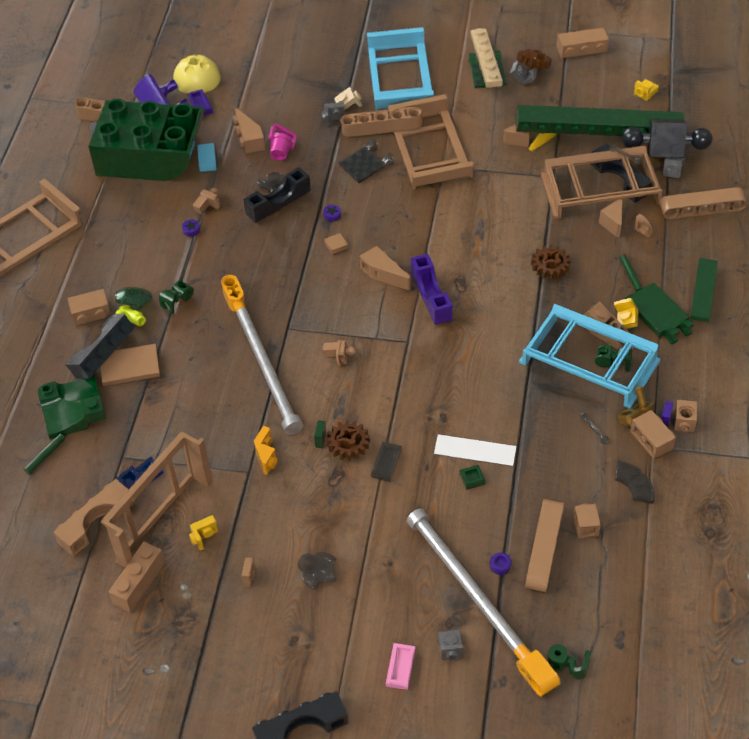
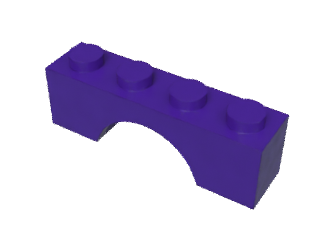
(437, 303)

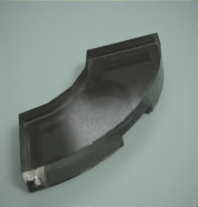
(637, 483)

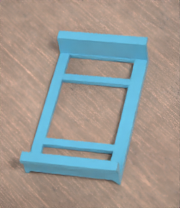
(392, 40)
(630, 340)

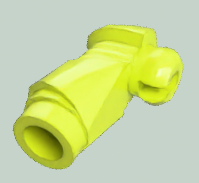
(133, 315)

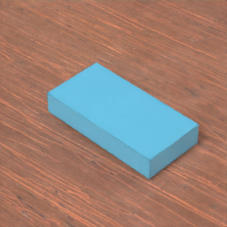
(206, 157)

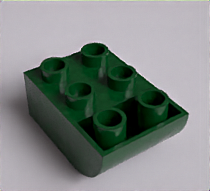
(144, 139)

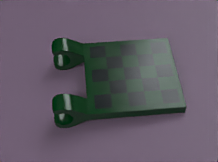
(476, 71)

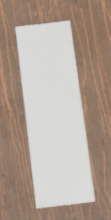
(475, 450)

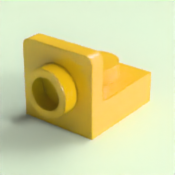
(645, 89)
(627, 313)
(202, 529)

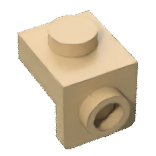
(349, 97)

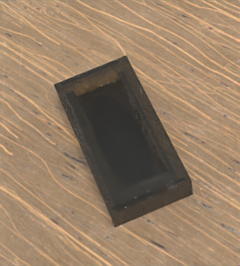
(386, 461)

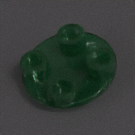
(133, 296)

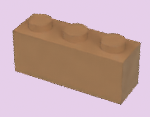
(582, 43)
(137, 577)

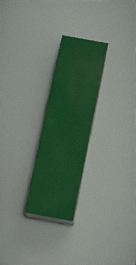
(703, 289)

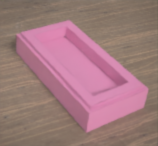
(400, 666)

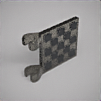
(364, 162)

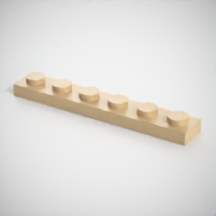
(486, 58)

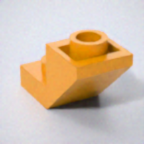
(265, 453)

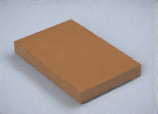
(130, 365)

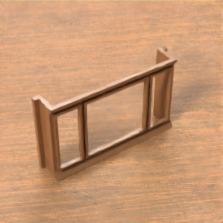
(570, 161)
(440, 170)
(62, 203)
(198, 469)

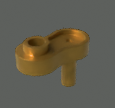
(625, 417)

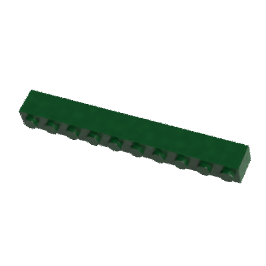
(585, 120)

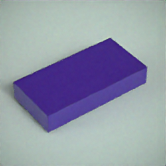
(199, 99)

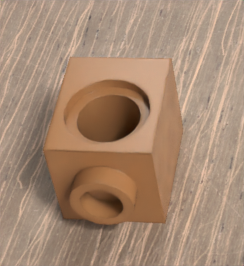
(685, 416)
(586, 520)

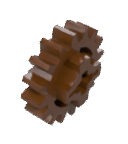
(534, 58)
(550, 262)
(346, 440)

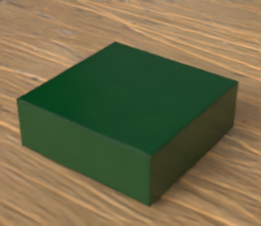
(320, 433)
(472, 477)

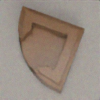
(643, 226)

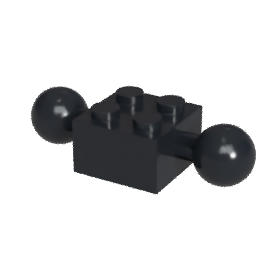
(667, 138)

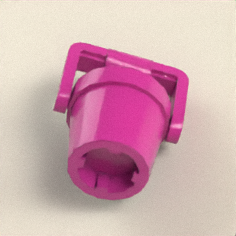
(281, 142)

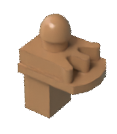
(206, 199)
(339, 350)

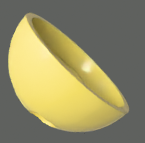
(196, 73)

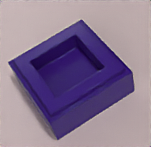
(667, 413)

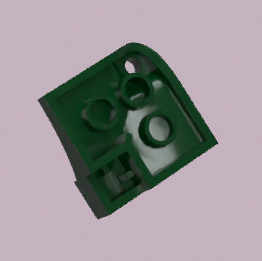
(70, 406)

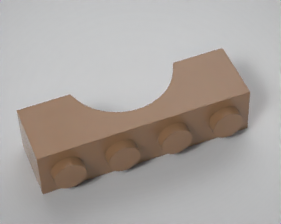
(73, 532)

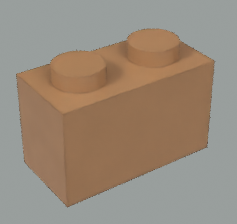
(89, 307)
(653, 434)

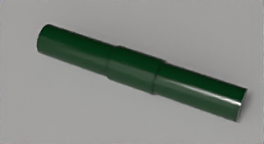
(630, 272)
(44, 454)

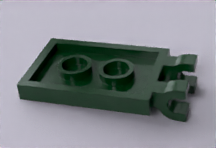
(661, 313)

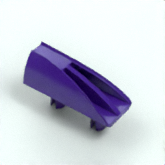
(149, 90)

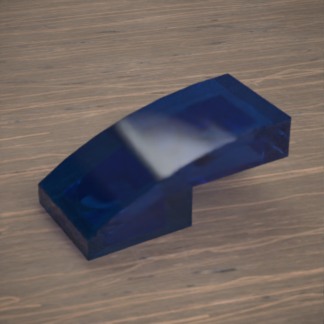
(132, 474)

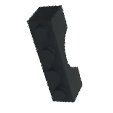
(617, 167)
(293, 187)
(89, 360)
(324, 712)

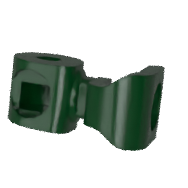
(179, 291)
(605, 355)
(559, 659)

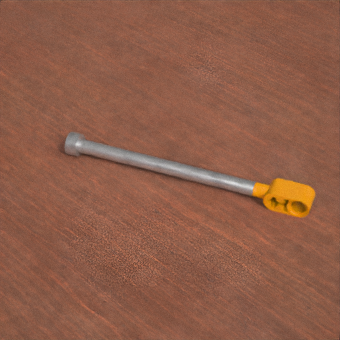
(235, 299)
(530, 664)

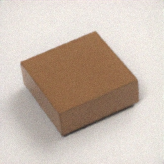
(336, 243)
(248, 572)

